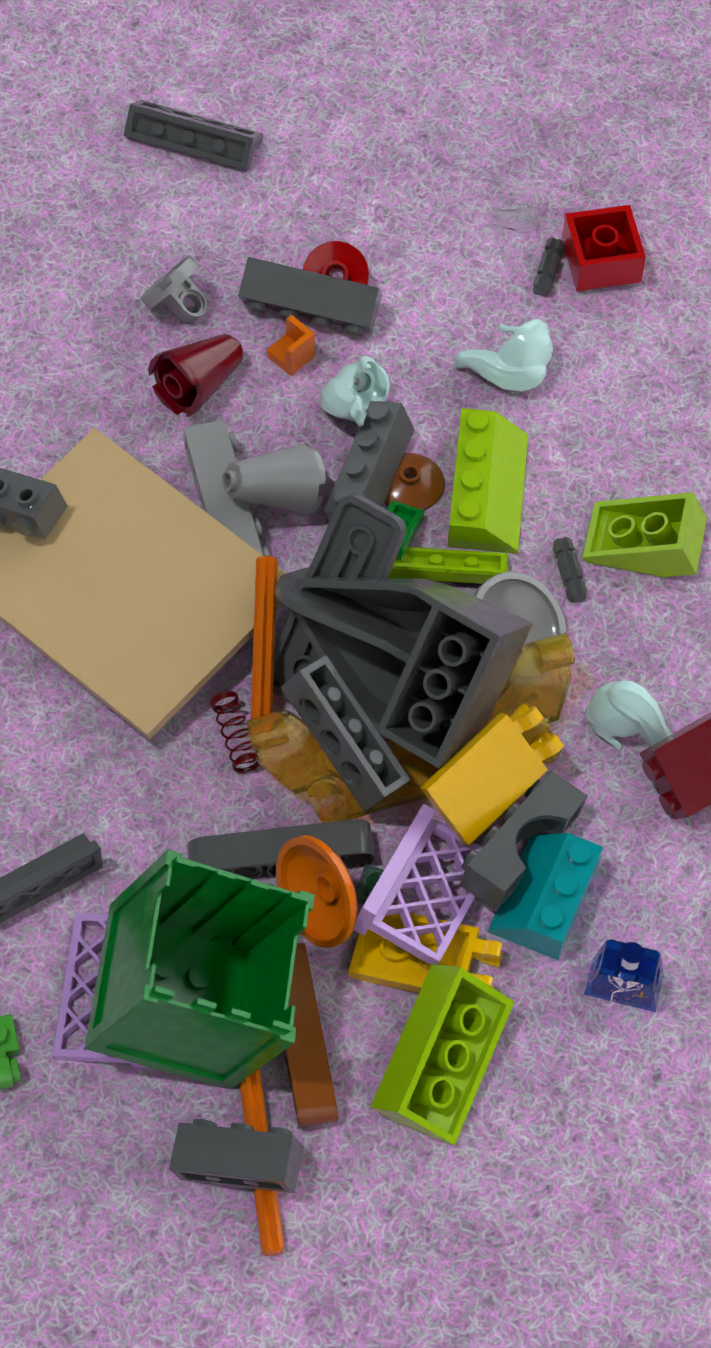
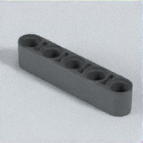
(256, 852)

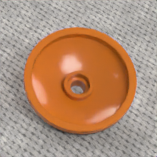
(317, 869)

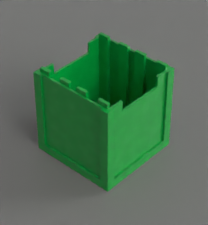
(198, 972)

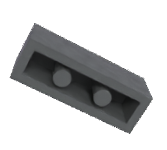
(236, 1156)

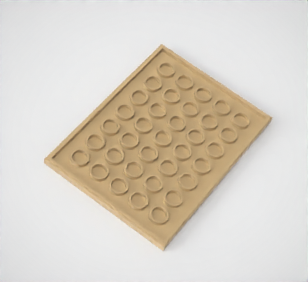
(130, 586)

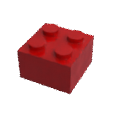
(603, 247)

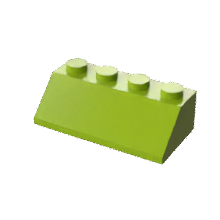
(488, 483)
(443, 1053)

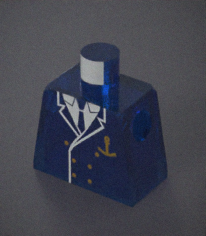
(626, 975)

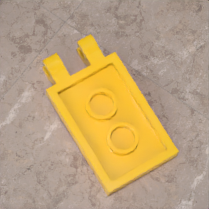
(490, 773)
(391, 966)

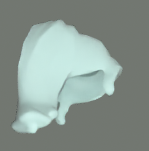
(518, 363)
(343, 397)
(625, 711)

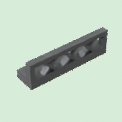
(191, 134)
(48, 875)

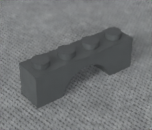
(497, 869)

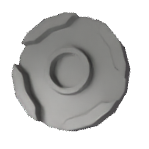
(176, 287)

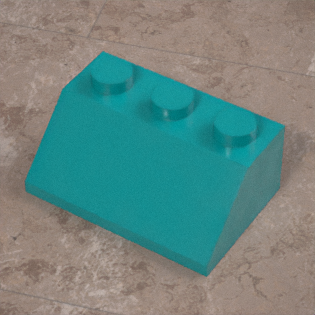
(549, 893)

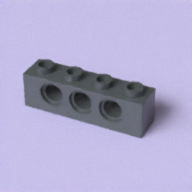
(345, 733)

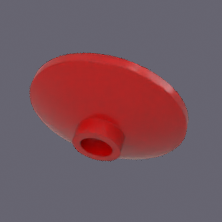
(338, 257)

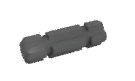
(548, 267)
(569, 569)

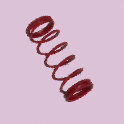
(247, 756)

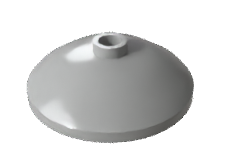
(526, 599)

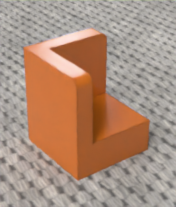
(294, 348)

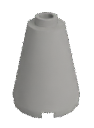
(278, 479)

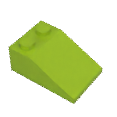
(647, 534)

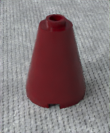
(194, 372)

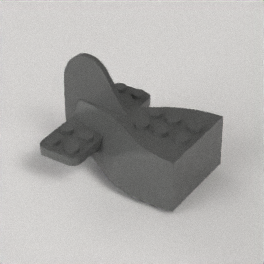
(408, 648)

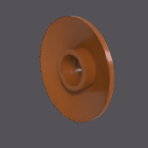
(419, 491)

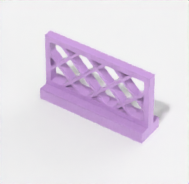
(394, 879)
(70, 993)

